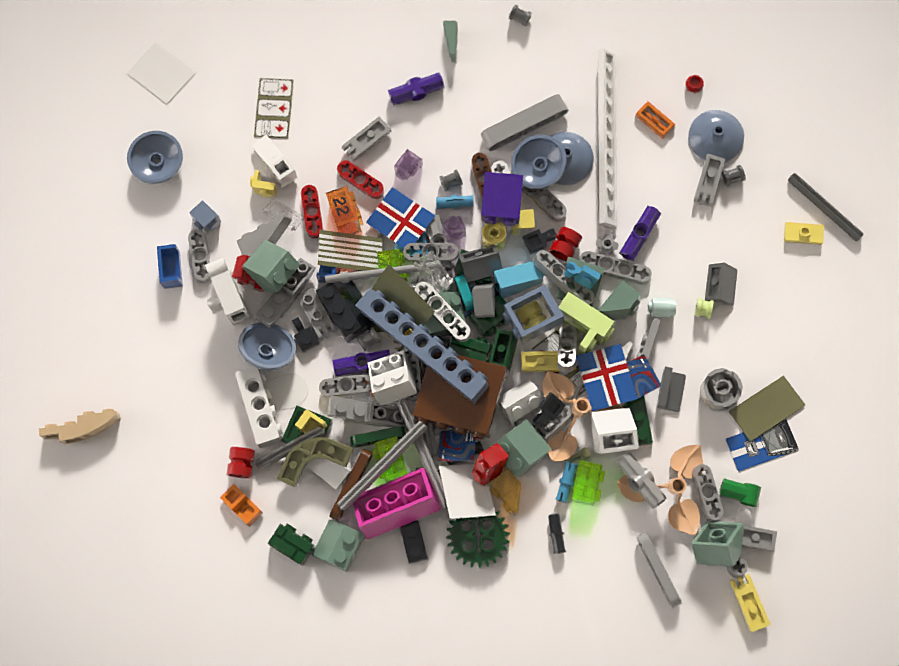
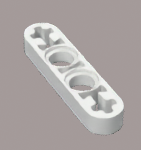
(443, 311)

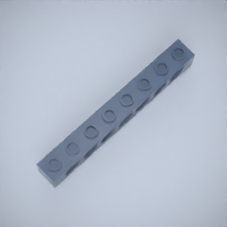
(472, 391)

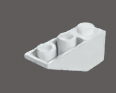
(275, 161)

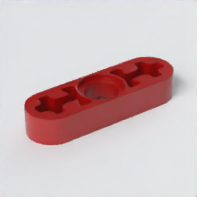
(359, 172)
(315, 198)

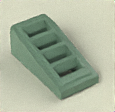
(451, 34)

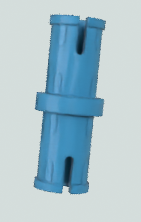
(454, 202)
(566, 482)

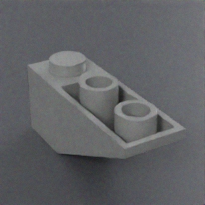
(267, 231)

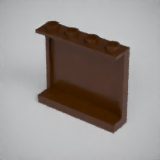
(447, 407)

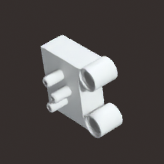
(228, 294)

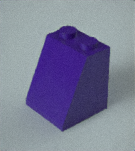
(501, 198)

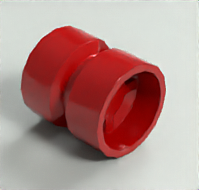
(566, 242)
(240, 462)

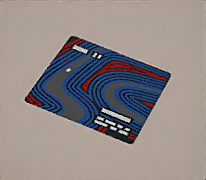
(642, 376)
(456, 446)

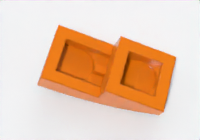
(241, 505)

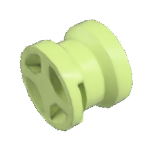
(703, 308)

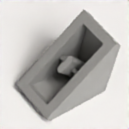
(484, 300)

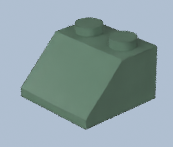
(270, 266)
(621, 302)
(433, 325)
(524, 448)
(718, 543)
(338, 545)

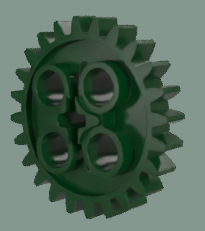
(496, 535)

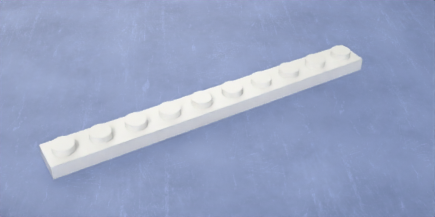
(607, 138)

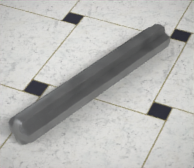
(284, 450)

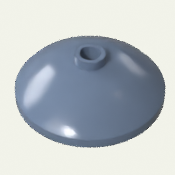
(706, 141)
(152, 147)
(533, 153)
(578, 161)
(267, 347)

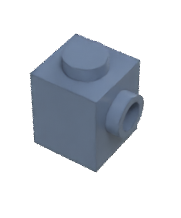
(204, 217)

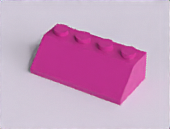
(395, 504)

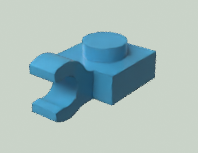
(585, 276)

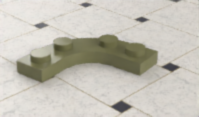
(309, 449)

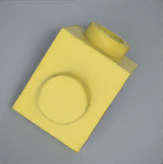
(265, 189)

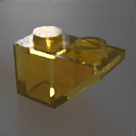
(508, 489)

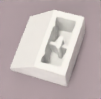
(391, 378)
(521, 403)
(613, 431)

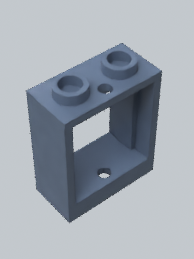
(556, 319)

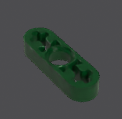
(371, 437)

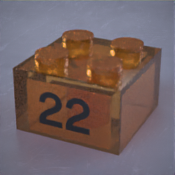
(345, 210)

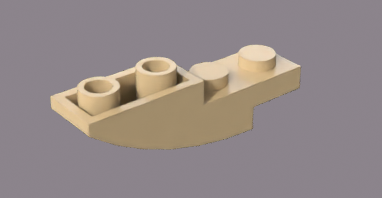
(87, 426)

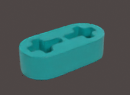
(465, 293)

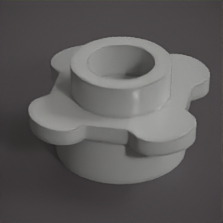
(606, 250)

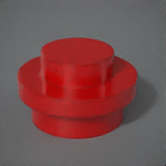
(694, 83)

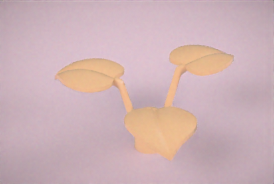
(562, 444)
(685, 515)

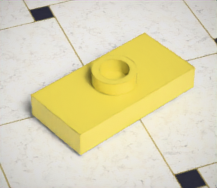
(803, 233)

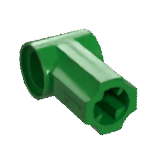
(745, 493)

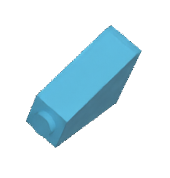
(517, 278)

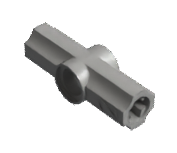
(436, 233)
(641, 480)

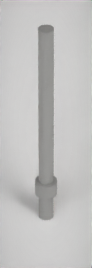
(344, 277)

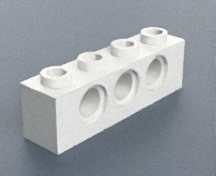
(245, 379)

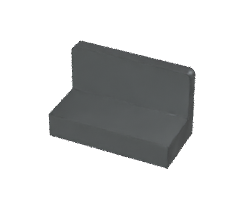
(480, 263)
(721, 283)
(671, 390)

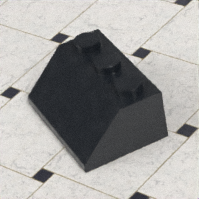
(340, 304)

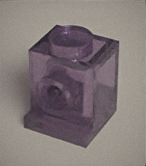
(407, 165)
(454, 228)

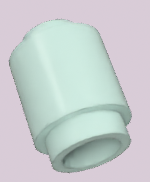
(662, 307)

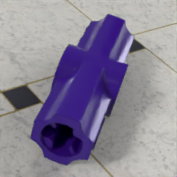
(416, 88)
(646, 224)
(349, 365)

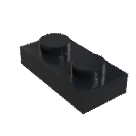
(413, 542)

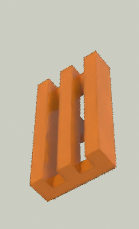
(652, 126)

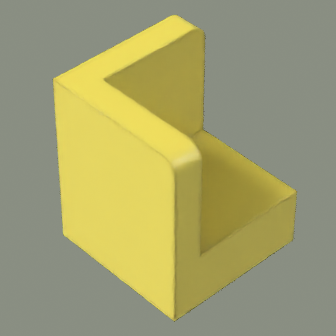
(526, 221)
(309, 421)

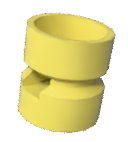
(494, 235)
(531, 314)

